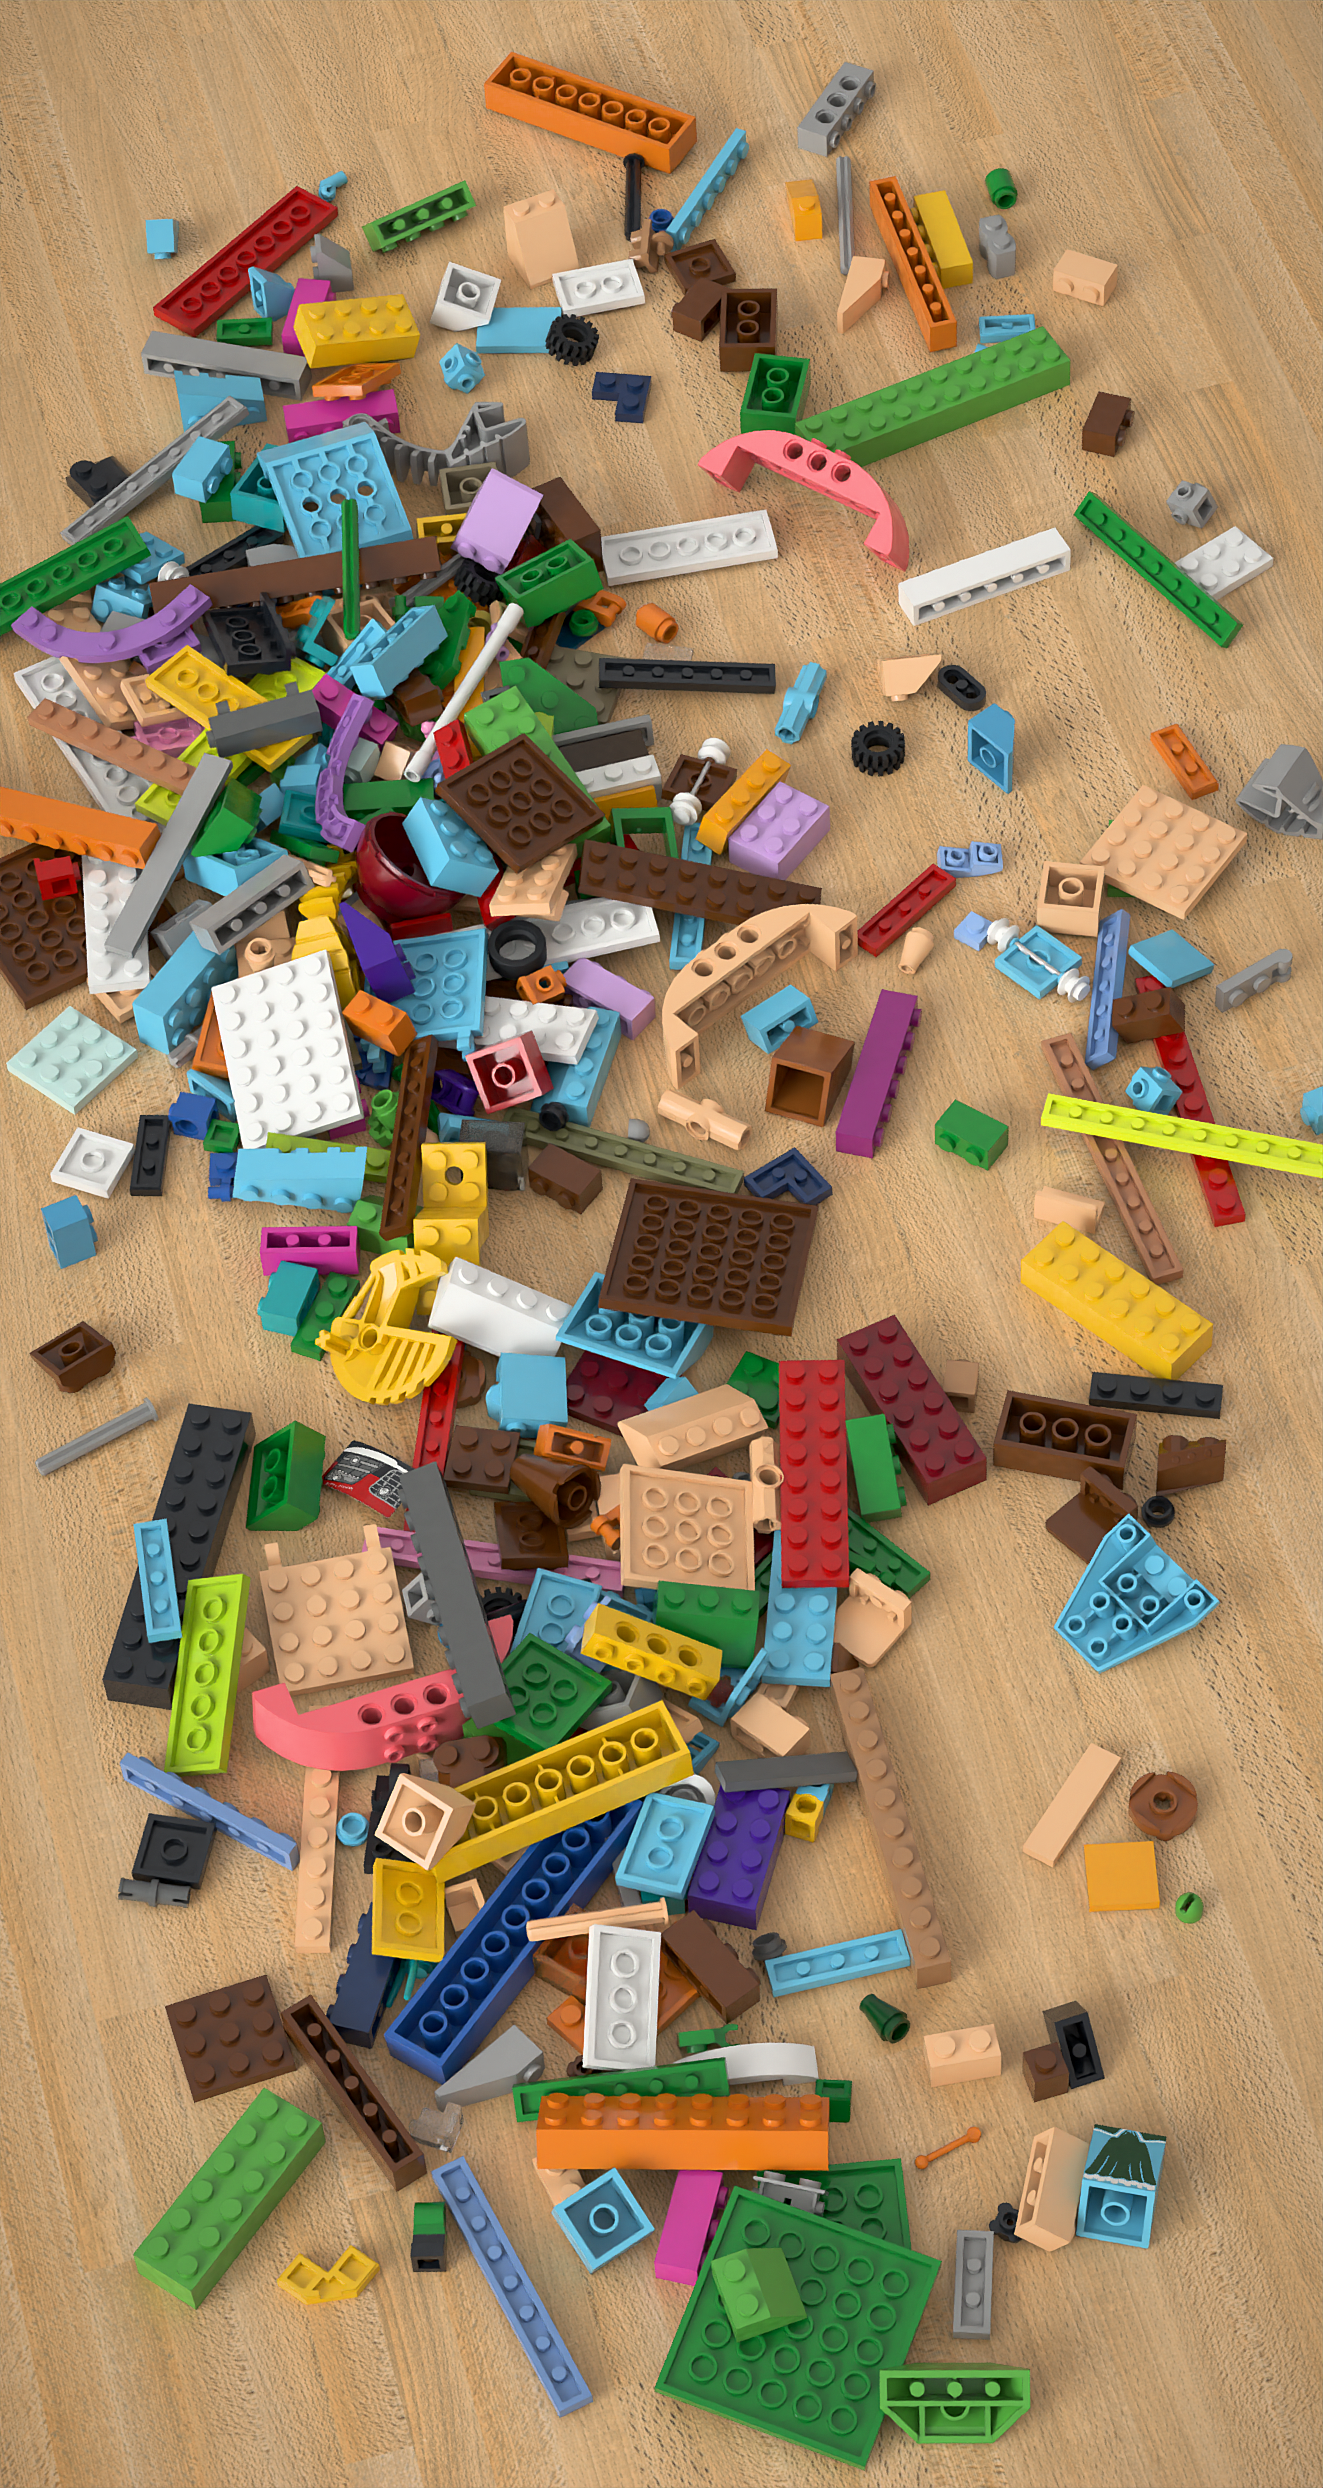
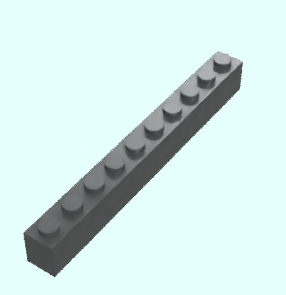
(456, 1596)

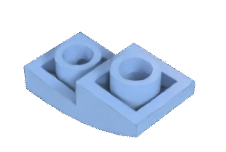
(972, 862)

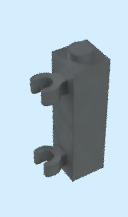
(264, 722)

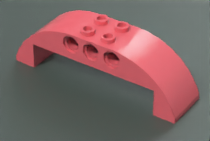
(820, 471)
(371, 1726)

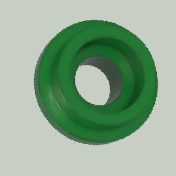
(583, 623)

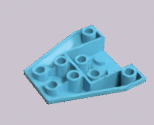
(1130, 1599)

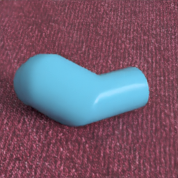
(328, 186)

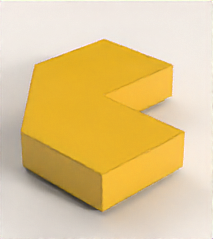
(343, 2281)

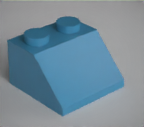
(992, 745)

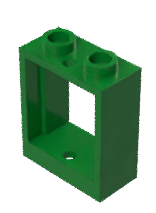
(643, 822)

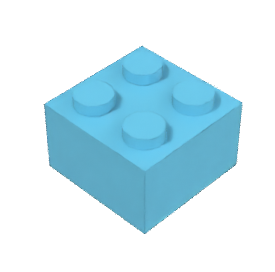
(602, 2220)

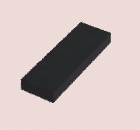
(150, 1155)

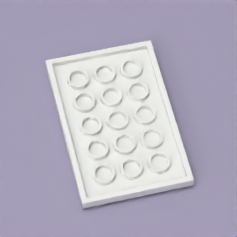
(287, 1051)

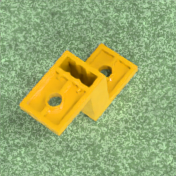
(453, 1214)

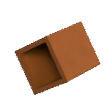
(808, 1075)

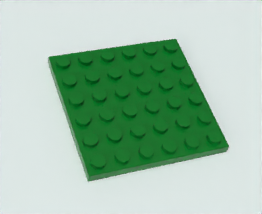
(817, 2375)

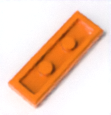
(1184, 761)

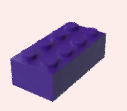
(739, 1856)

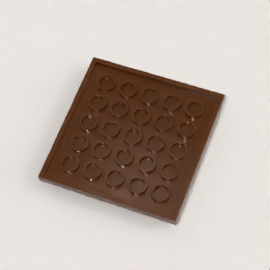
(45, 939)
(709, 1257)

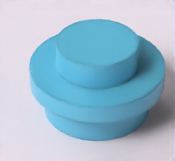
(352, 1829)

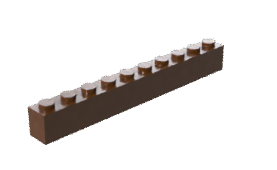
(306, 575)

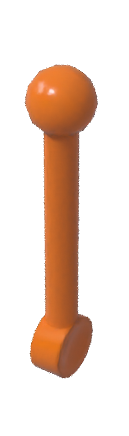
(973, 2135)

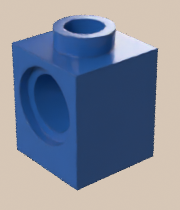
(192, 1115)

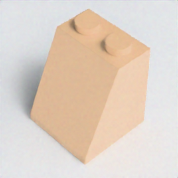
(539, 238)

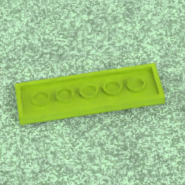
(207, 1675)

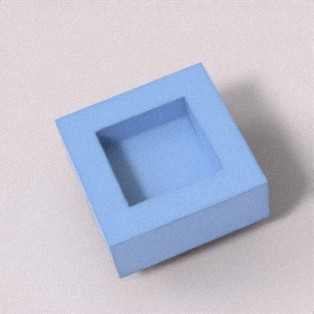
(973, 931)

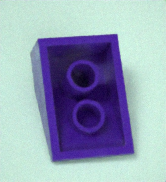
(379, 957)

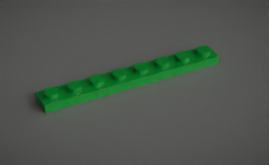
(1158, 570)

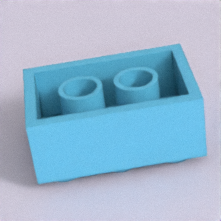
(449, 848)

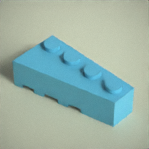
(301, 1177)

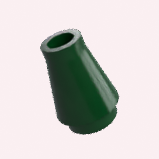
(886, 2019)

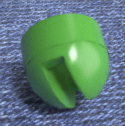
(1194, 1911)

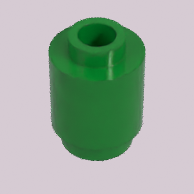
(1001, 188)

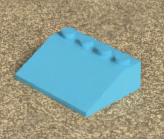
(633, 1338)

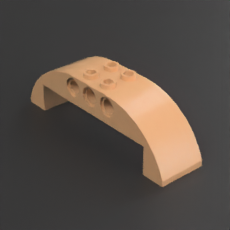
(741, 966)

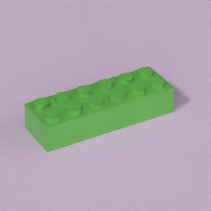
(510, 716)
(229, 2198)

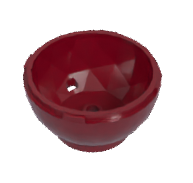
(383, 886)

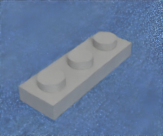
(973, 2284)

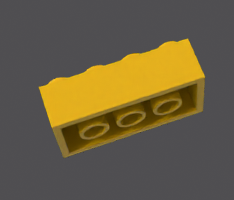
(356, 331)

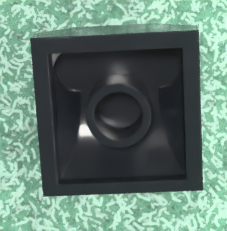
(96, 480)

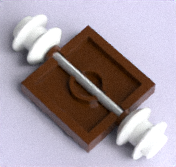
(699, 781)

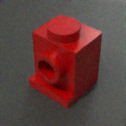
(57, 877)

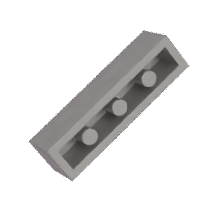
(252, 904)

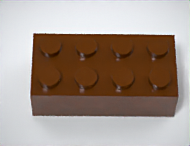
(1063, 1438)

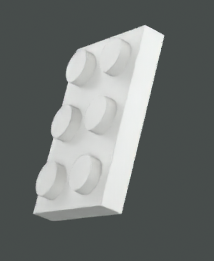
(598, 288)
(1225, 563)

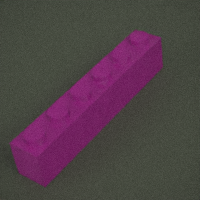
(877, 1074)

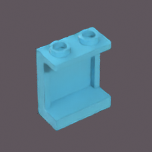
(531, 1392)

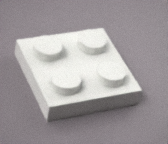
(93, 1162)

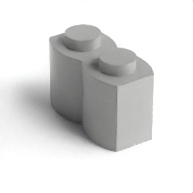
(997, 246)

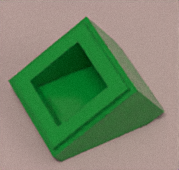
(839, 2098)

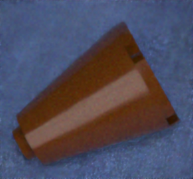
(557, 1487)

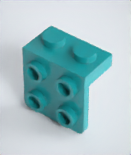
(308, 633)

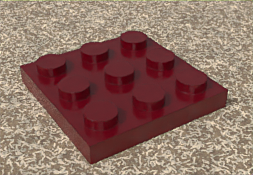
(608, 1391)

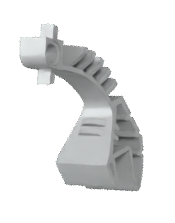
(481, 440)
(1286, 794)

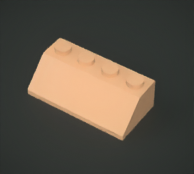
(693, 1429)

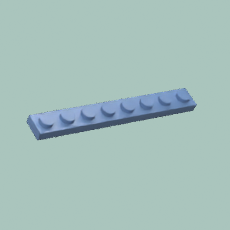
(512, 2287)

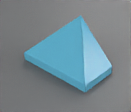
(216, 1088)

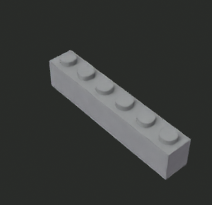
(279, 372)

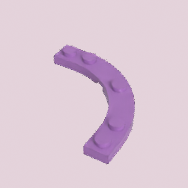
(117, 644)
(329, 808)

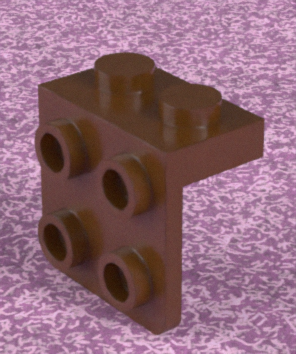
(1090, 1514)

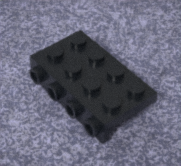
(250, 639)

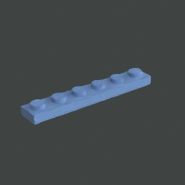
(1107, 985)
(201, 1806)

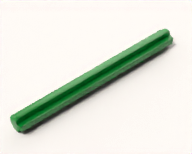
(350, 568)

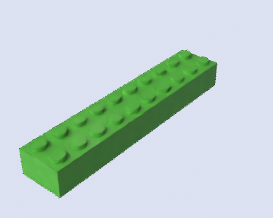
(942, 399)

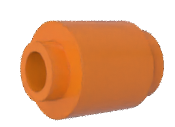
(656, 623)

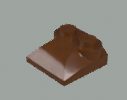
(76, 1357)
(469, 1759)

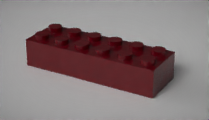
(927, 1428)

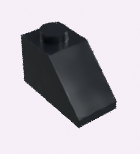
(1073, 2032)

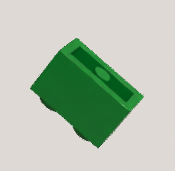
(971, 1135)

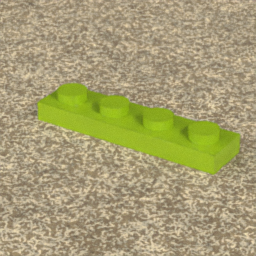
(376, 1159)

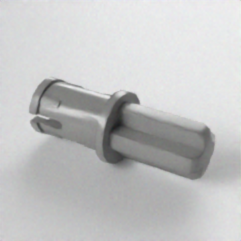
(185, 1050)

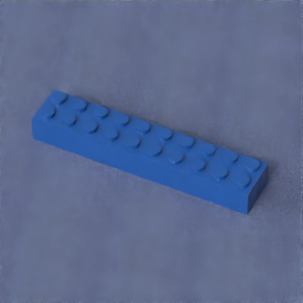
(493, 1953)

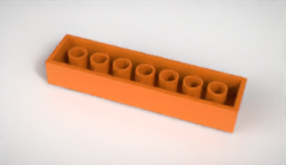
(590, 112)
(683, 2132)

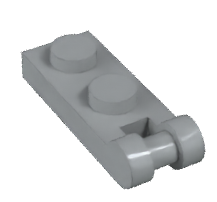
(1254, 979)

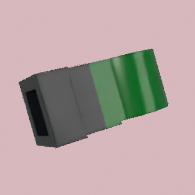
(429, 2237)

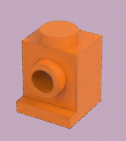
(531, 991)

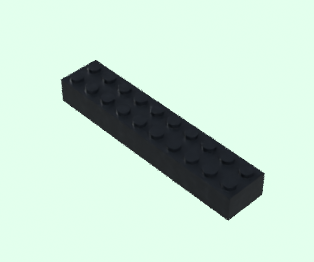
(198, 1509)

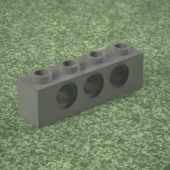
(836, 109)

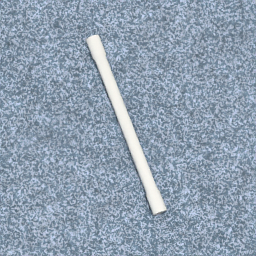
(505, 626)

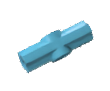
(800, 703)

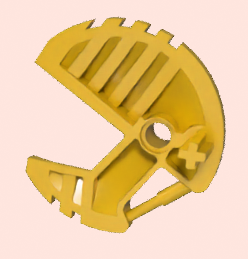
(378, 1354)

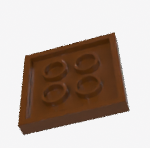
(230, 2038)

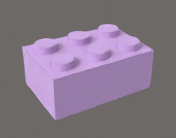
(779, 833)

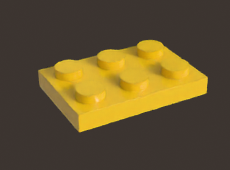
(407, 1911)

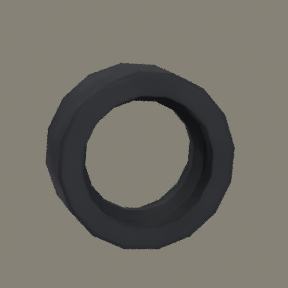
(512, 931)

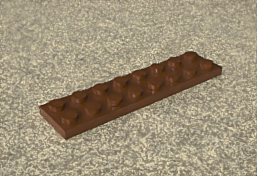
(684, 884)

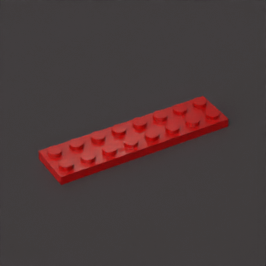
(262, 245)
(814, 1474)

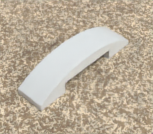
(765, 2062)

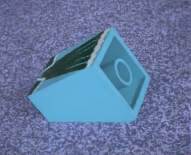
(1120, 2186)

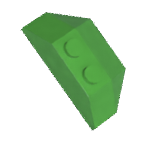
(954, 2400)

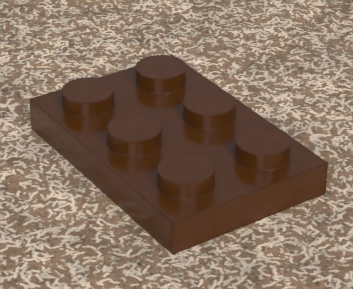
(528, 1538)

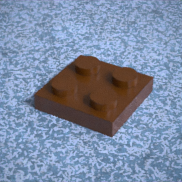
(699, 261)
(481, 1459)

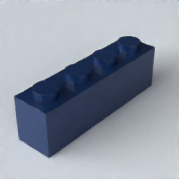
(363, 1989)

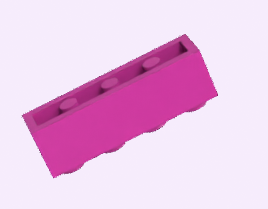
(323, 416)

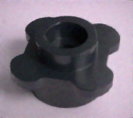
(1000, 2225)

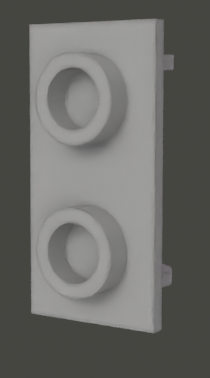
(803, 2196)

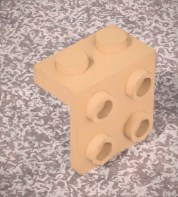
(871, 1618)

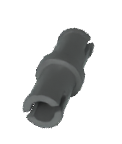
(154, 1892)

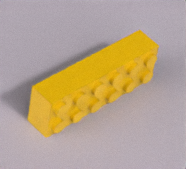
(1116, 1303)

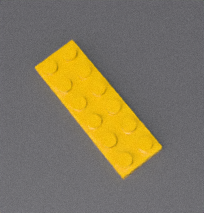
(197, 684)

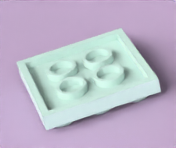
(72, 1060)

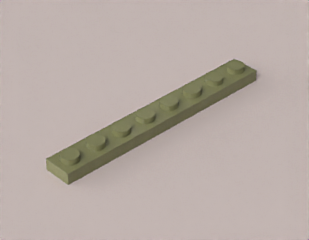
(629, 1154)

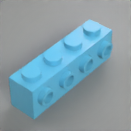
(398, 652)

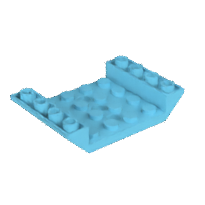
(330, 466)

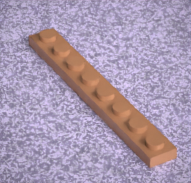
(112, 746)

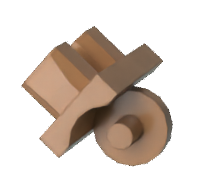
(649, 246)

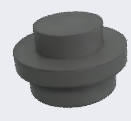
(768, 1947)

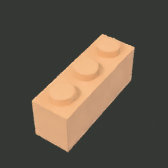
(1052, 2189)

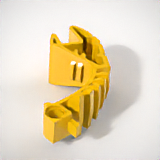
(323, 930)

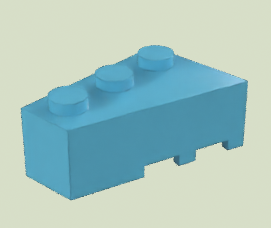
(203, 393)

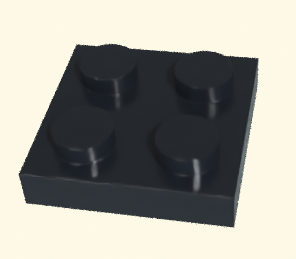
(174, 1850)

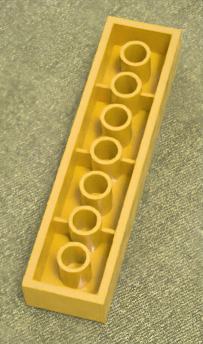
(567, 1786)

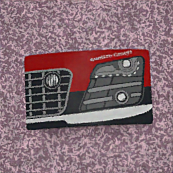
(368, 1477)

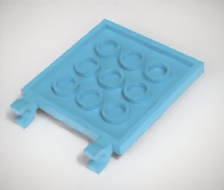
(447, 990)

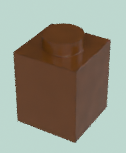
(1045, 2072)

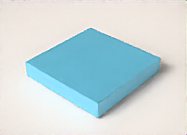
(1171, 959)

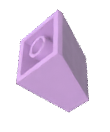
(496, 521)

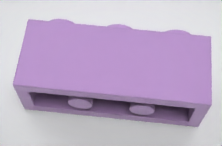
(601, 989)

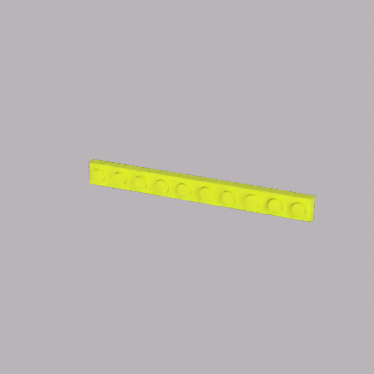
(1183, 1135)

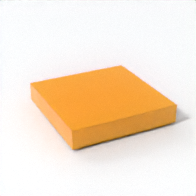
(1121, 1876)

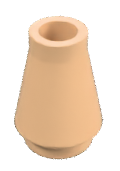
(916, 948)
(260, 954)

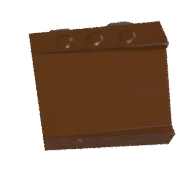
(1189, 1463)

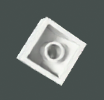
(464, 298)

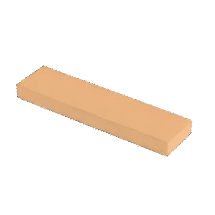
(1071, 1805)

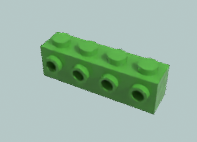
(415, 217)

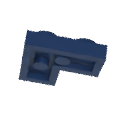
(629, 392)
(791, 1173)

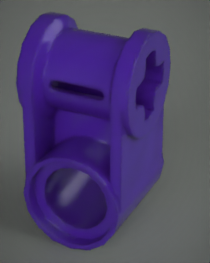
(457, 1092)

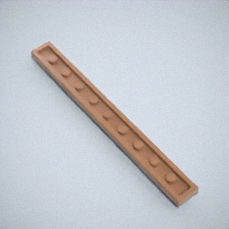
(1115, 1167)

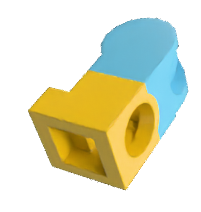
(807, 1811)

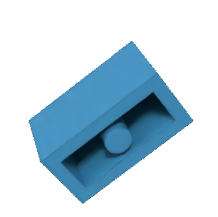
(70, 1231)

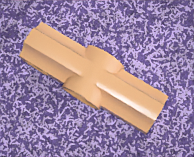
(704, 1119)
(766, 1484)

